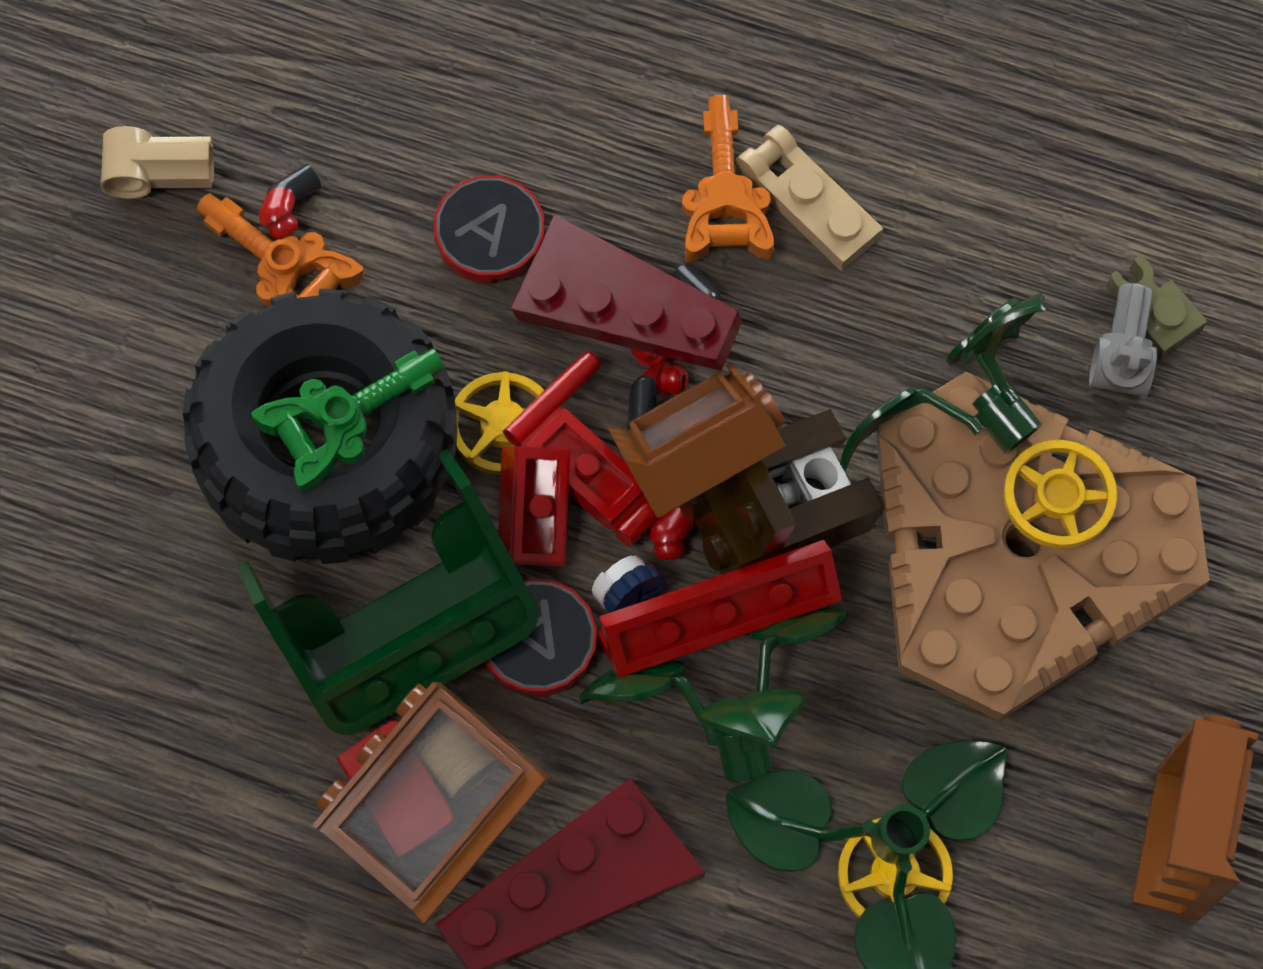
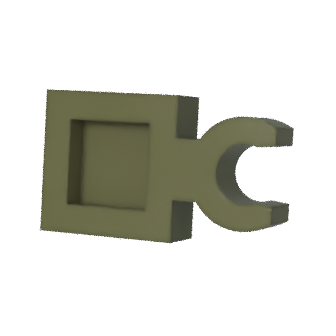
(1171, 313)

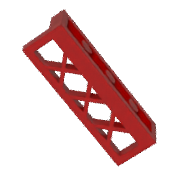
(719, 609)

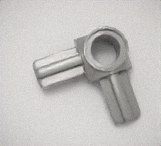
(1125, 358)

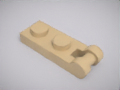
(810, 198)

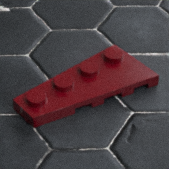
(616, 298)
(588, 870)

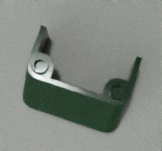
(415, 633)

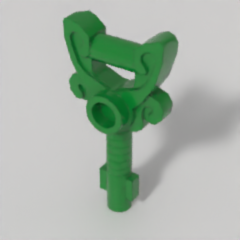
(339, 416)

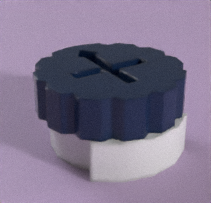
(628, 584)

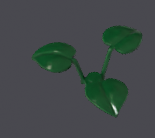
(998, 408)
(738, 725)
(952, 785)

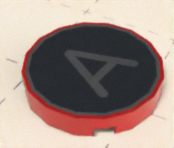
(488, 228)
(557, 648)

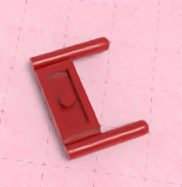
(597, 474)

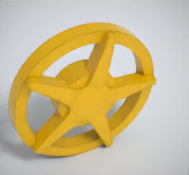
(492, 418)
(1060, 494)
(883, 874)

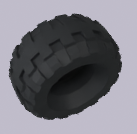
(268, 360)

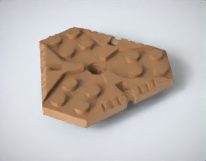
(1002, 623)

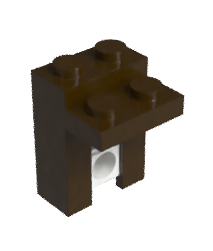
(751, 515)

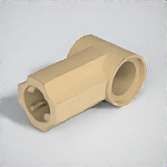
(138, 162)

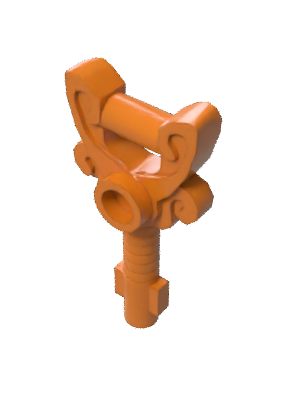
(725, 195)
(282, 259)

